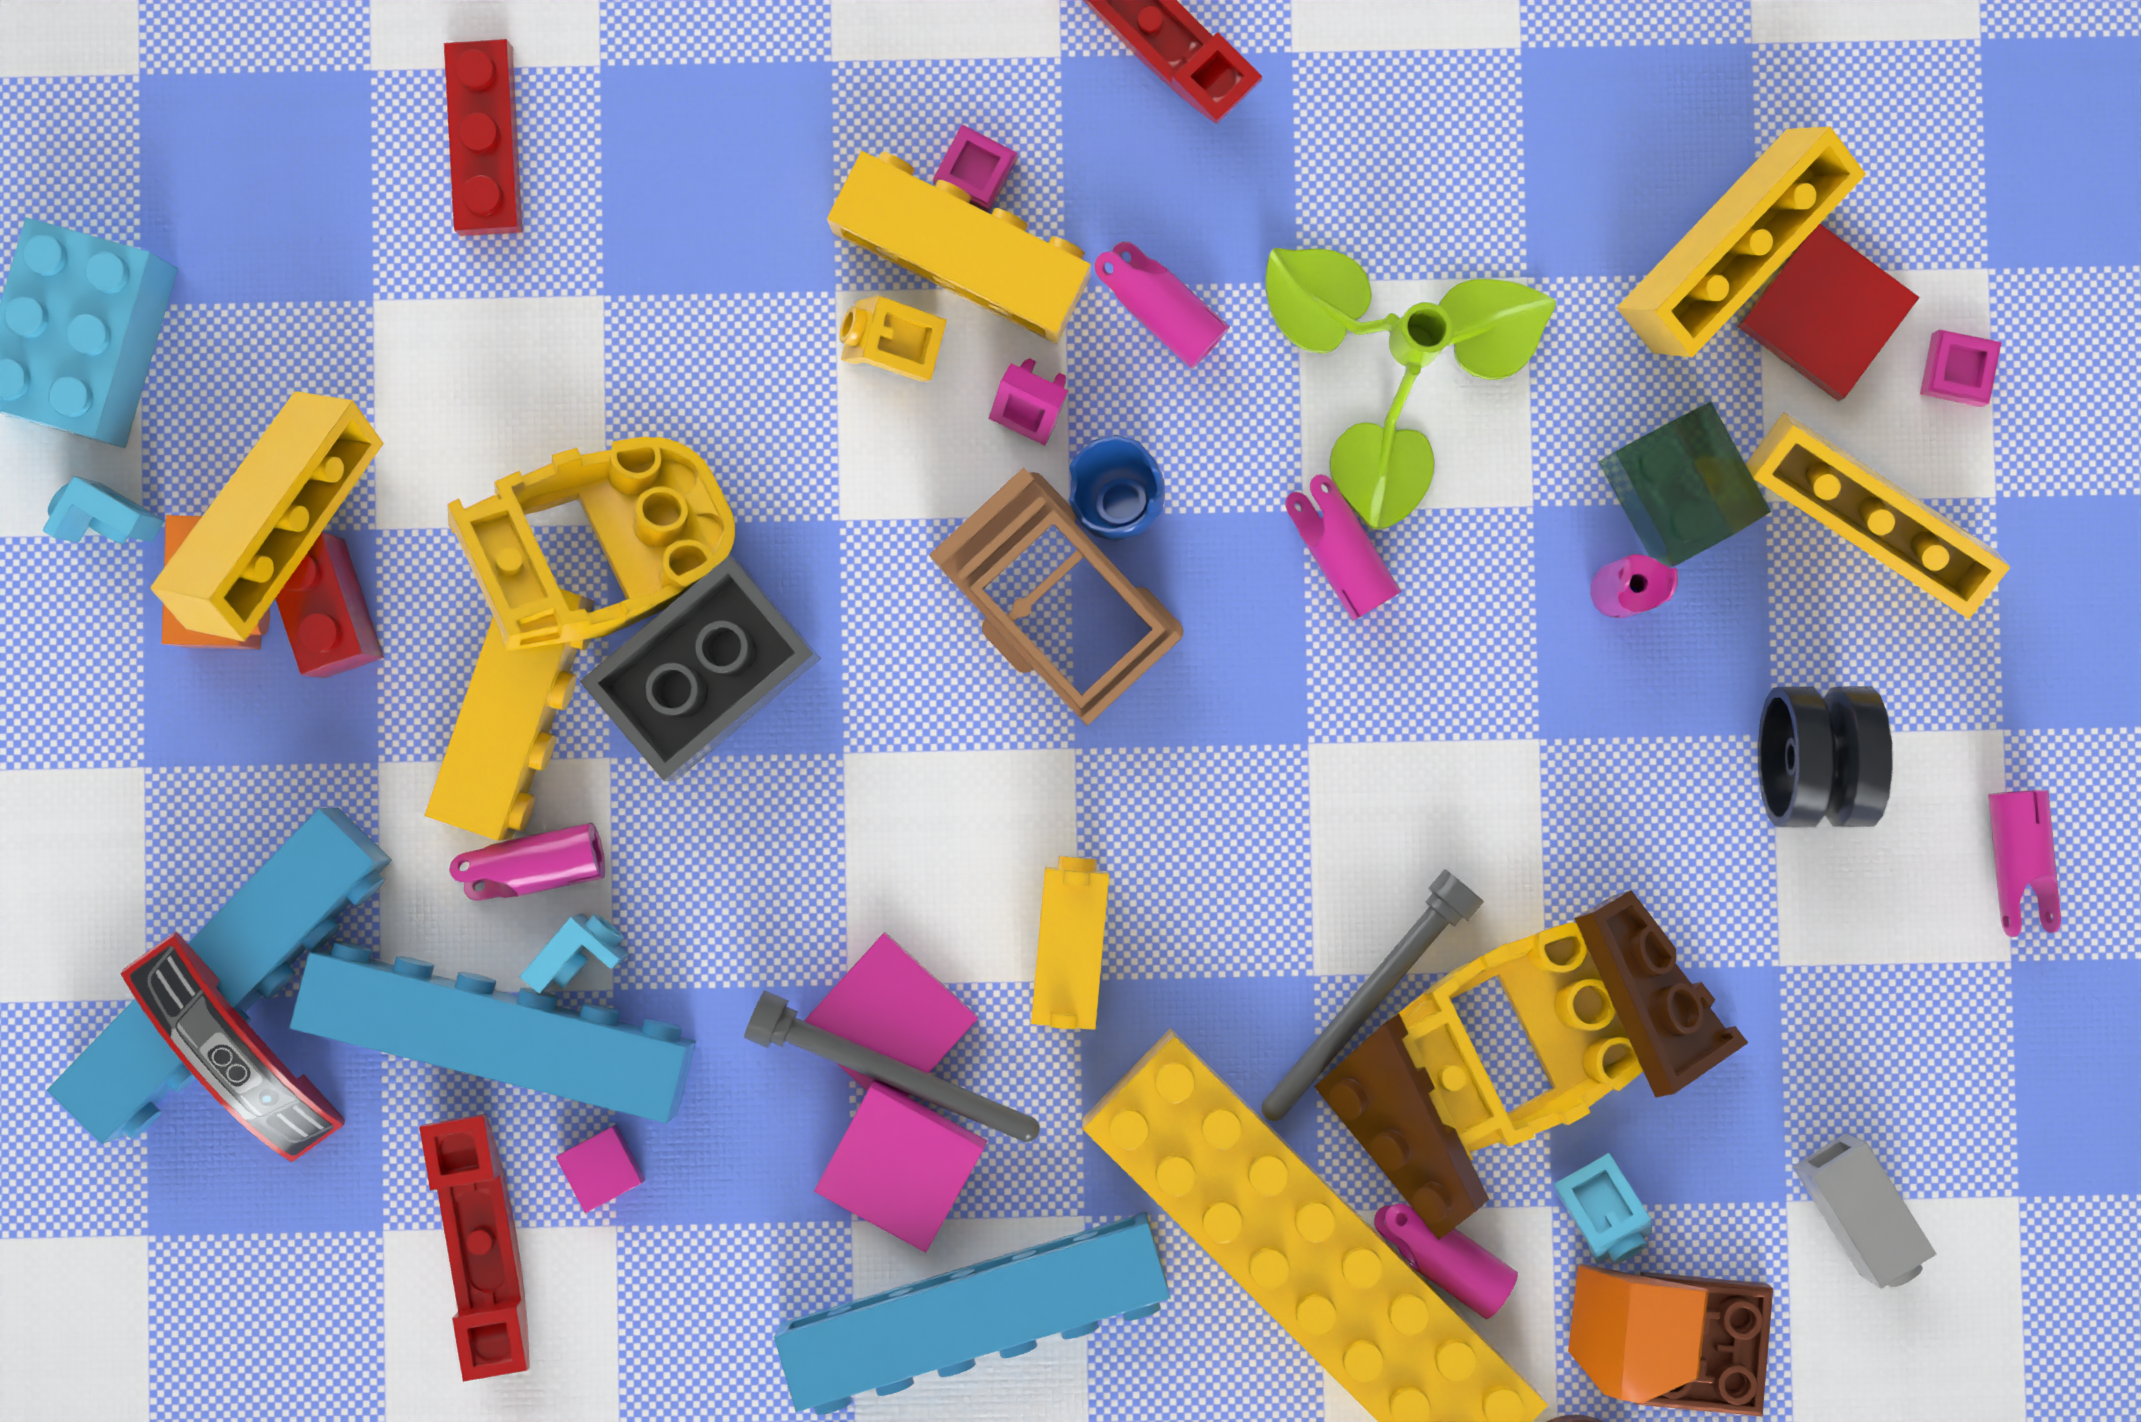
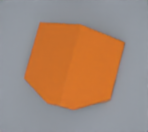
(1636, 1332)

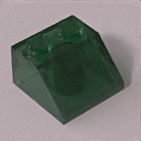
(1684, 486)

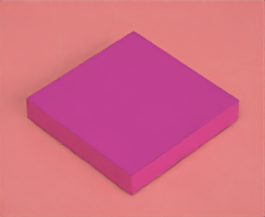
(894, 1010)
(900, 1165)

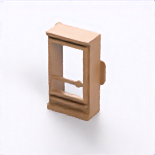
(996, 538)

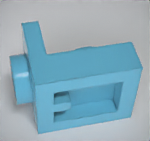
(94, 505)
(562, 956)
(1605, 1210)

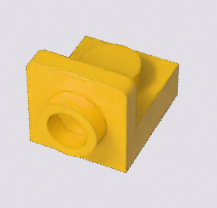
(892, 337)

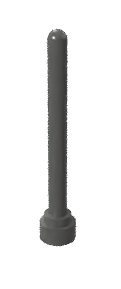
(1448, 904)
(778, 1024)

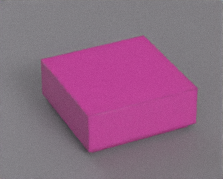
(977, 167)
(1960, 368)
(600, 1168)

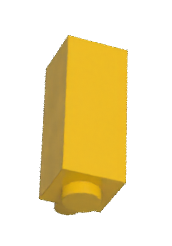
(1070, 944)

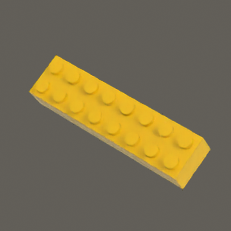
(1300, 1246)

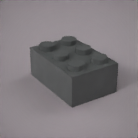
(700, 669)

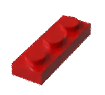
(483, 137)

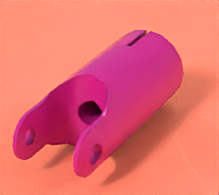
(1162, 303)
(1342, 548)
(1652, 579)
(2023, 856)
(532, 863)
(1451, 1263)

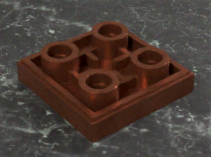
(1732, 1348)

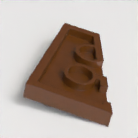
(1657, 1004)
(1395, 1121)

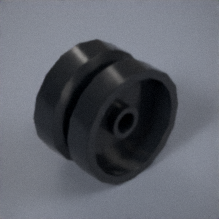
(1825, 756)

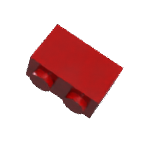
(327, 612)

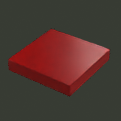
(1828, 312)

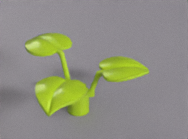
(1493, 332)

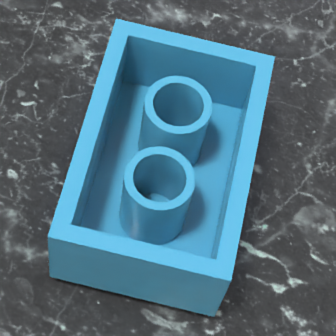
(79, 330)

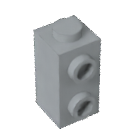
(1865, 1212)

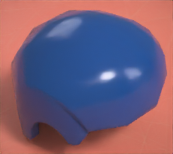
(1116, 488)

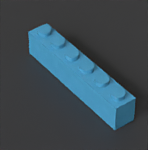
(249, 948)
(492, 1032)
(972, 1313)

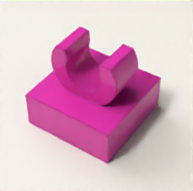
(1029, 402)

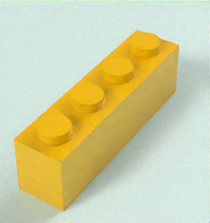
(1741, 241)
(959, 245)
(1876, 515)
(268, 516)
(505, 733)

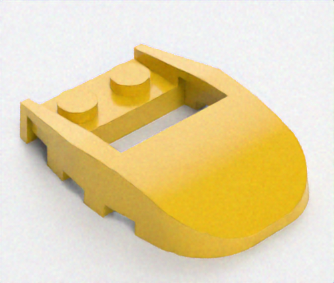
(650, 511)
(1564, 1018)

